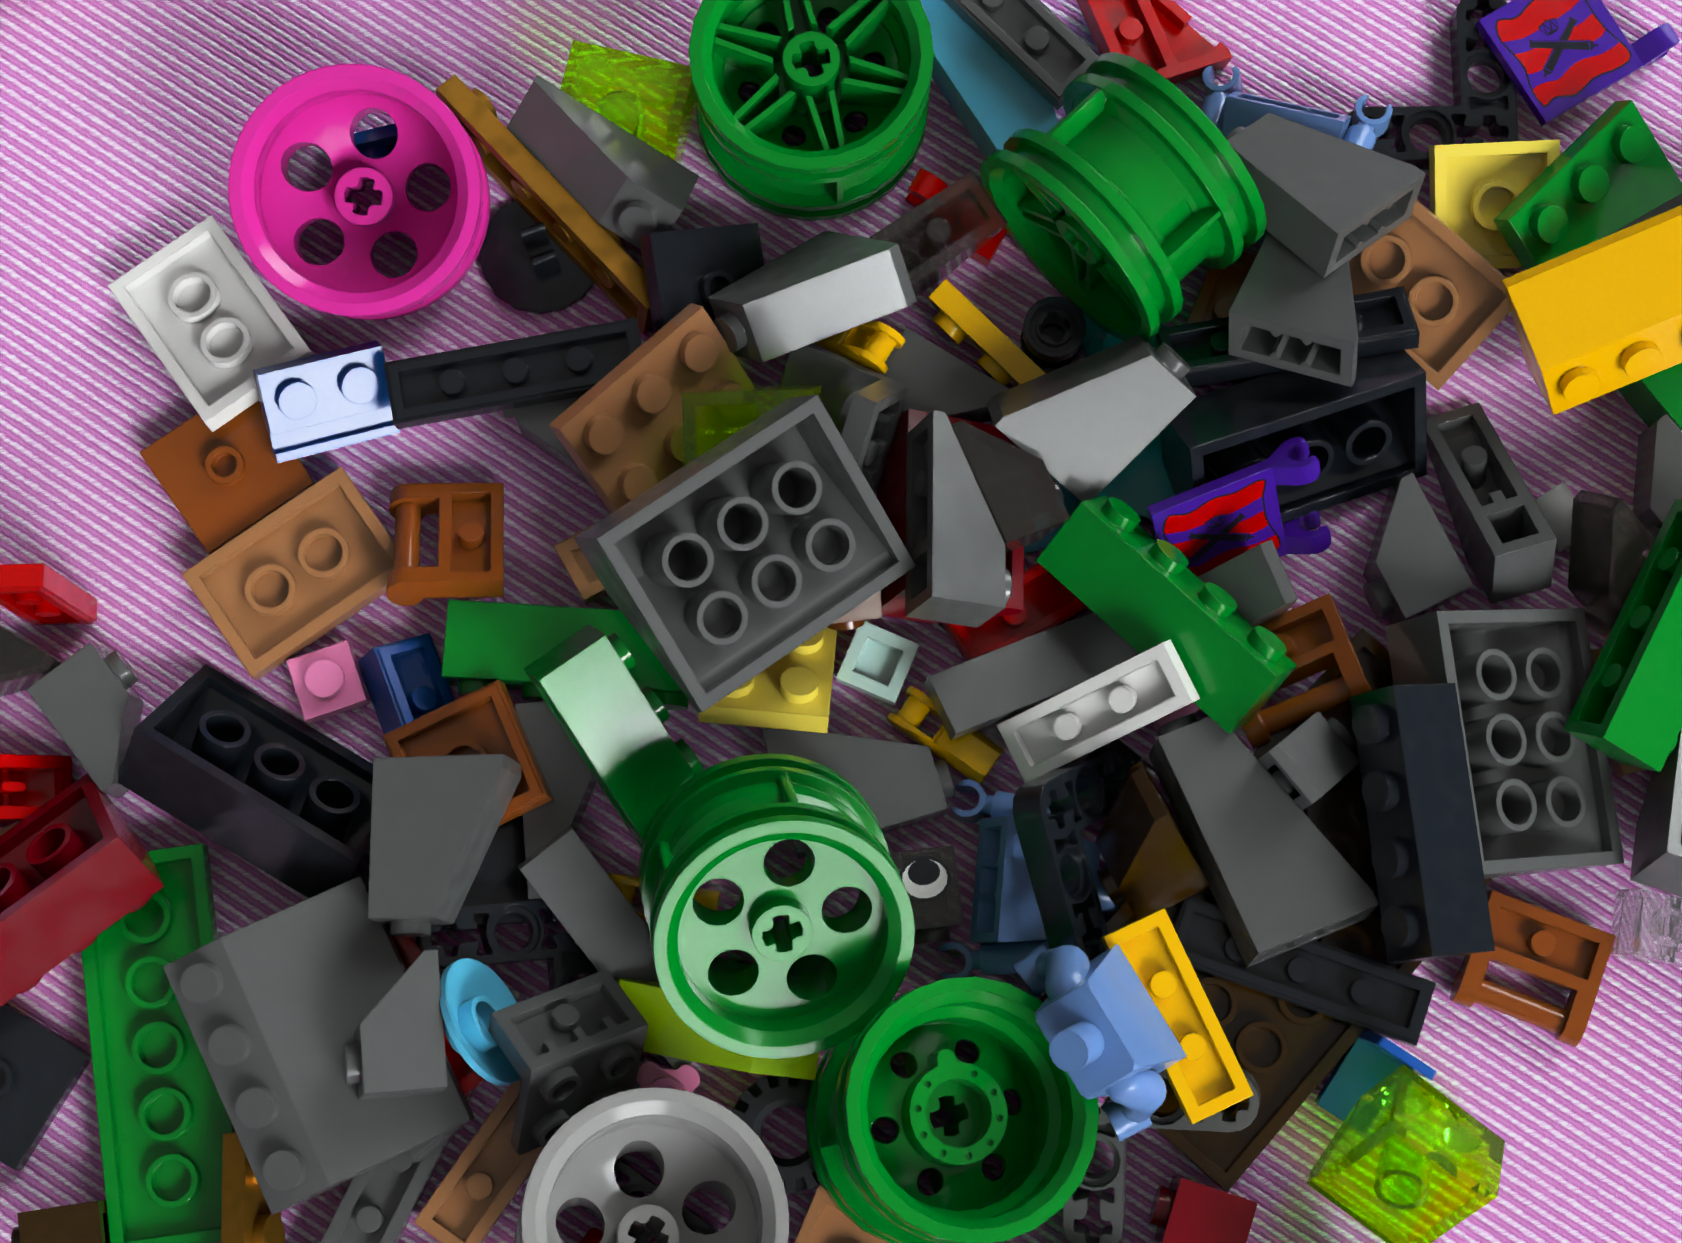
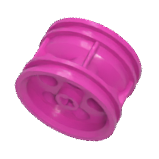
(323, 112)

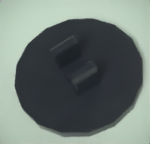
(528, 266)

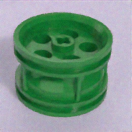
(811, 973)

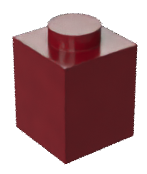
(1200, 1214)

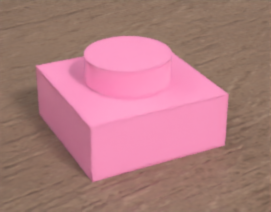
(328, 682)

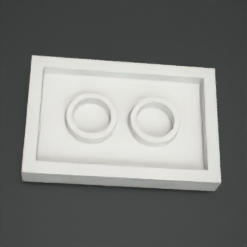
(208, 320)

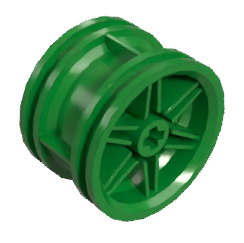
(834, 168)
(1125, 196)
(1040, 1147)

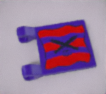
(1566, 51)
(1242, 512)

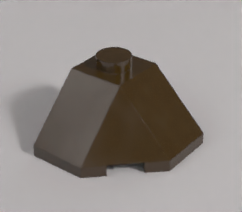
(1145, 849)

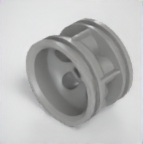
(695, 1148)

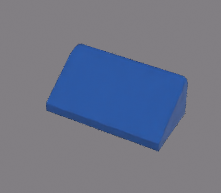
(404, 681)

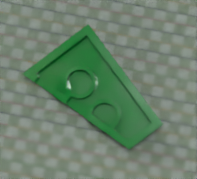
(1590, 189)

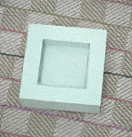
(877, 663)

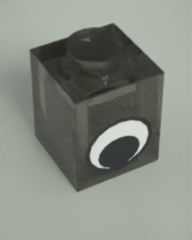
(932, 890)

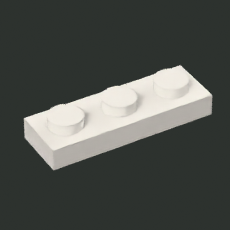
(1098, 711)

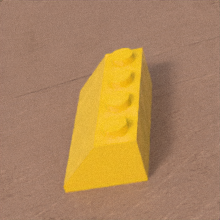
(1602, 312)

